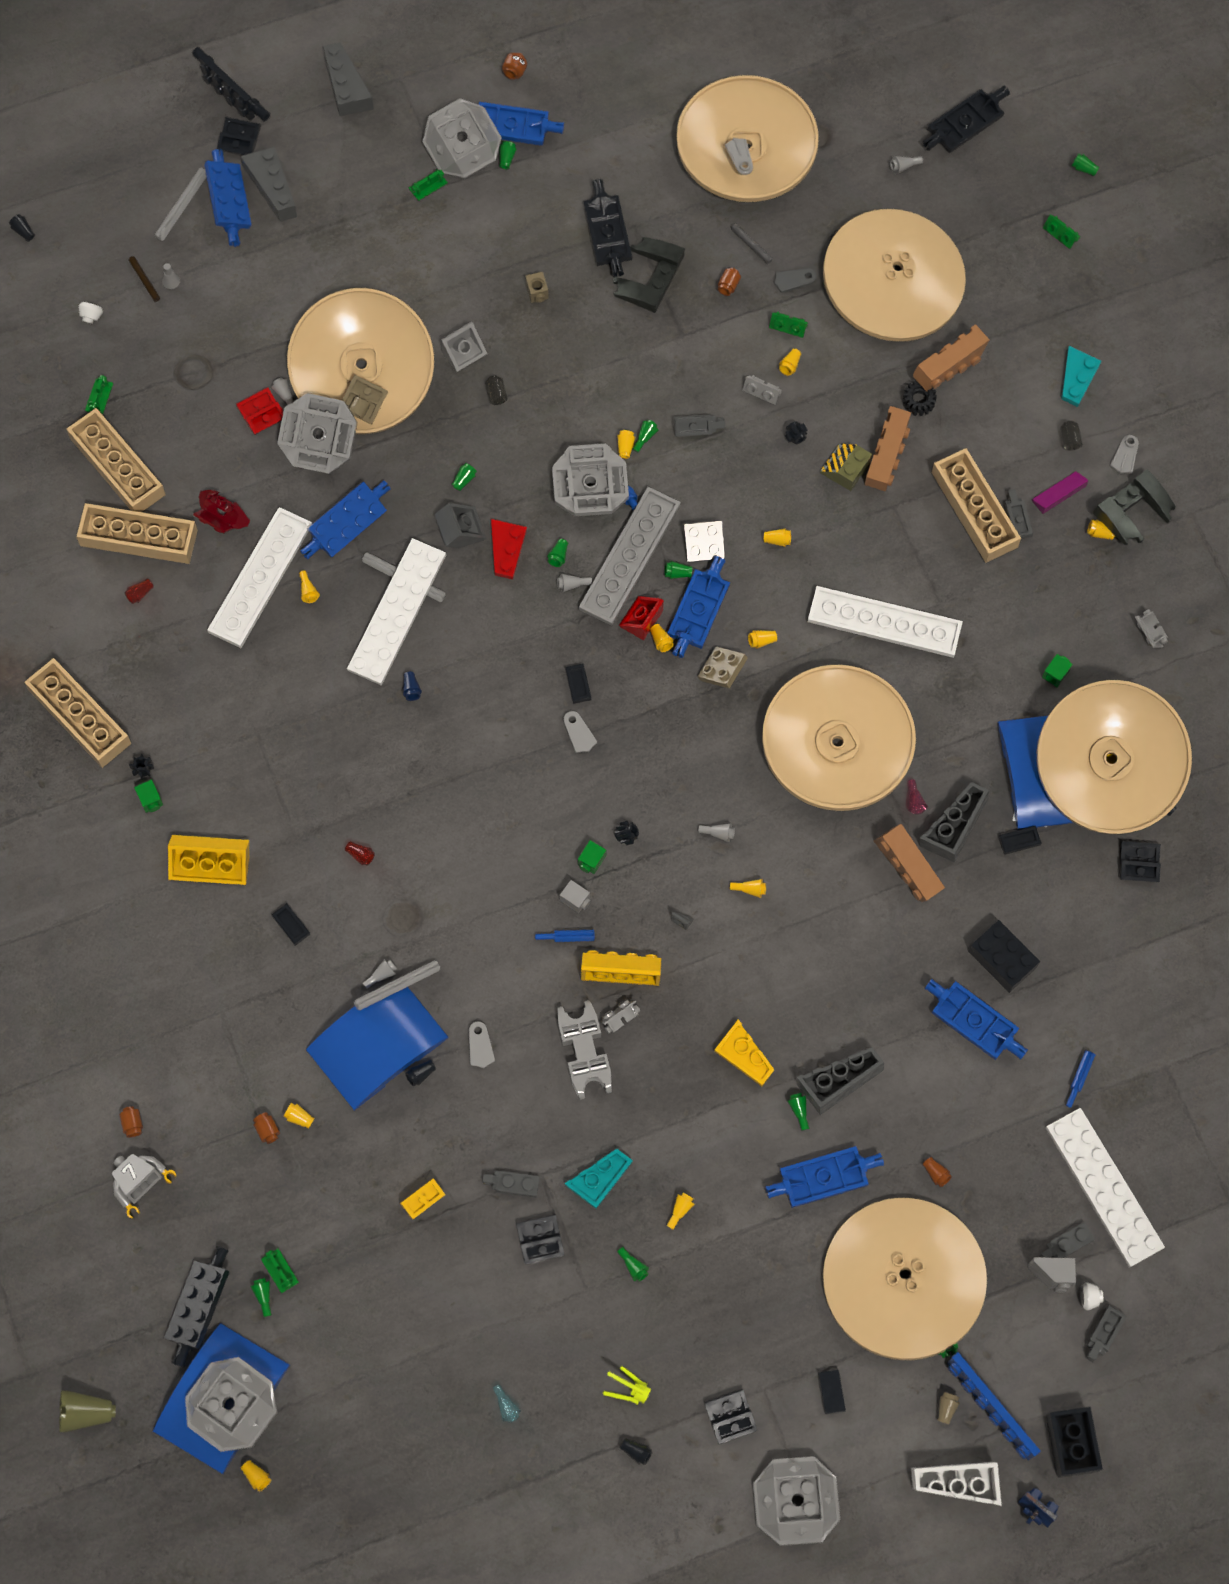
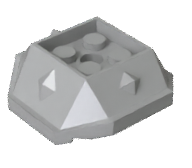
(458, 157)
(299, 427)
(590, 465)
(249, 1417)
(774, 1506)

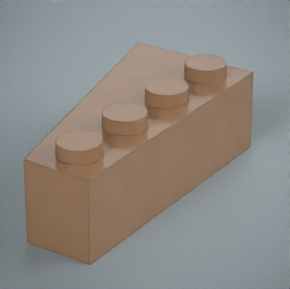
(952, 359)
(888, 448)
(909, 863)

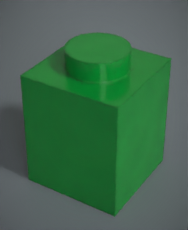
(1057, 670)
(149, 796)
(591, 857)

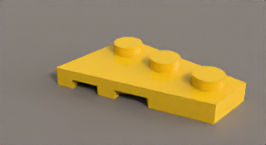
(742, 1053)

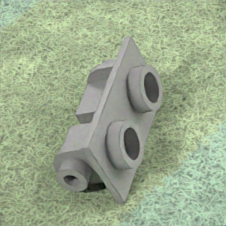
(764, 391)
(1146, 623)
(613, 1018)

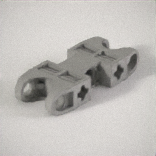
(588, 1065)

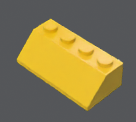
(208, 859)
(621, 968)

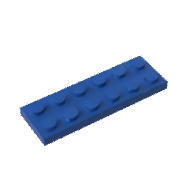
(987, 1400)

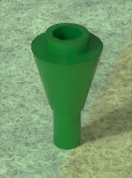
(647, 431)
(799, 1107)
(636, 1268)
(262, 1292)

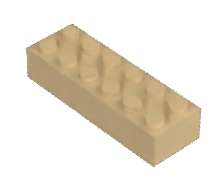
(115, 461)
(976, 505)
(137, 533)
(77, 712)

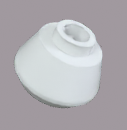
(89, 312)
(1090, 1296)

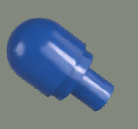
(632, 498)

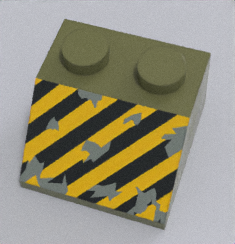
(847, 465)

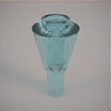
(508, 1409)

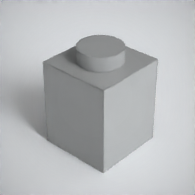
(575, 897)

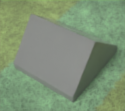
(463, 347)

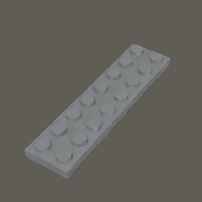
(629, 556)

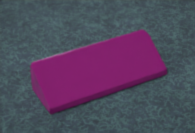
(1060, 492)

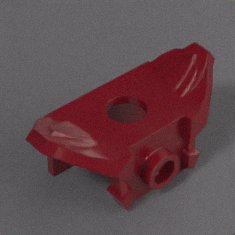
(233, 518)

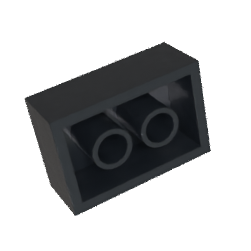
(1004, 956)
(1074, 1442)

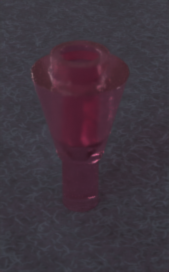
(916, 802)

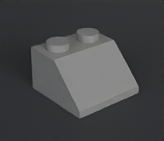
(1054, 1272)

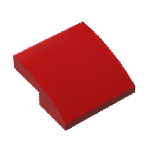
(260, 411)

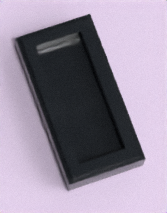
(578, 683)
(1019, 840)
(290, 924)
(831, 1392)

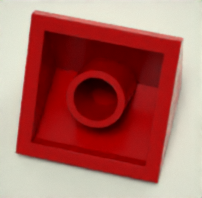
(642, 616)

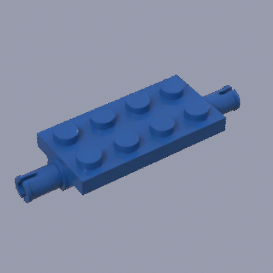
(521, 123)
(227, 196)
(346, 519)
(698, 608)
(975, 1020)
(824, 1176)

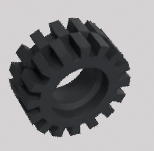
(916, 407)

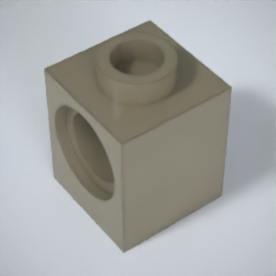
(534, 281)

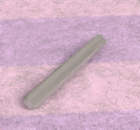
(181, 204)
(390, 570)
(397, 985)

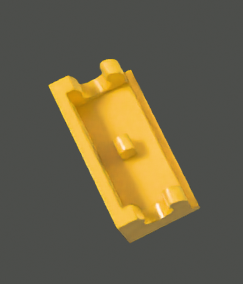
(422, 1198)

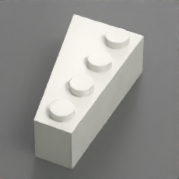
(963, 1481)

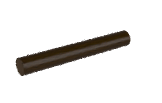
(144, 279)

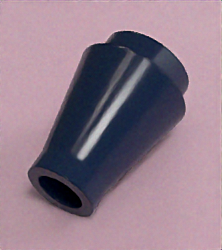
(411, 688)

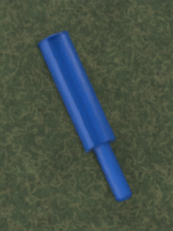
(568, 935)
(1080, 1076)

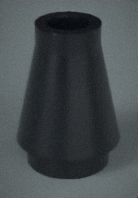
(21, 227)
(419, 1073)
(638, 1452)

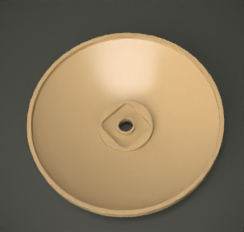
(771, 121)
(888, 301)
(369, 328)
(845, 706)
(1148, 748)
(896, 1314)

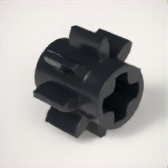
(796, 432)
(139, 770)
(626, 833)

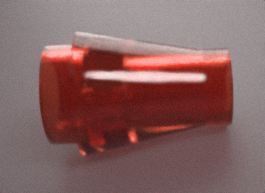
(138, 591)
(360, 853)

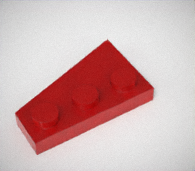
(507, 547)

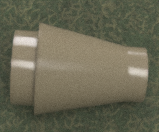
(947, 1407)

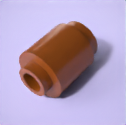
(729, 281)
(131, 1122)
(266, 1128)

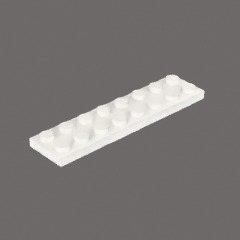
(259, 577)
(396, 612)
(885, 621)
(1105, 1187)

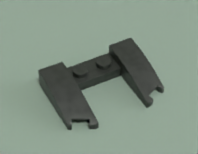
(650, 296)
(1112, 510)

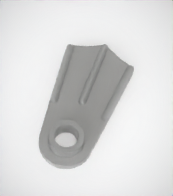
(740, 155)
(1125, 456)
(579, 733)
(480, 1046)

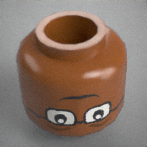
(514, 66)

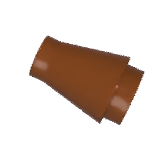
(937, 1172)

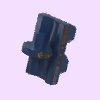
(1037, 1510)

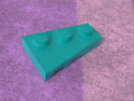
(1078, 375)
(599, 1179)

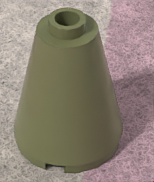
(83, 1411)

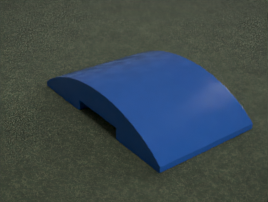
(1029, 798)
(375, 1045)
(220, 1346)

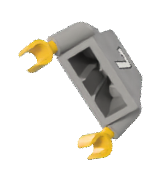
(135, 1177)

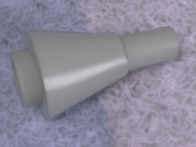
(900, 164)
(170, 278)
(282, 388)
(569, 582)
(723, 832)
(384, 971)

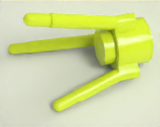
(639, 1390)

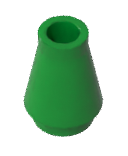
(507, 153)
(1085, 165)
(464, 476)
(558, 553)
(676, 570)

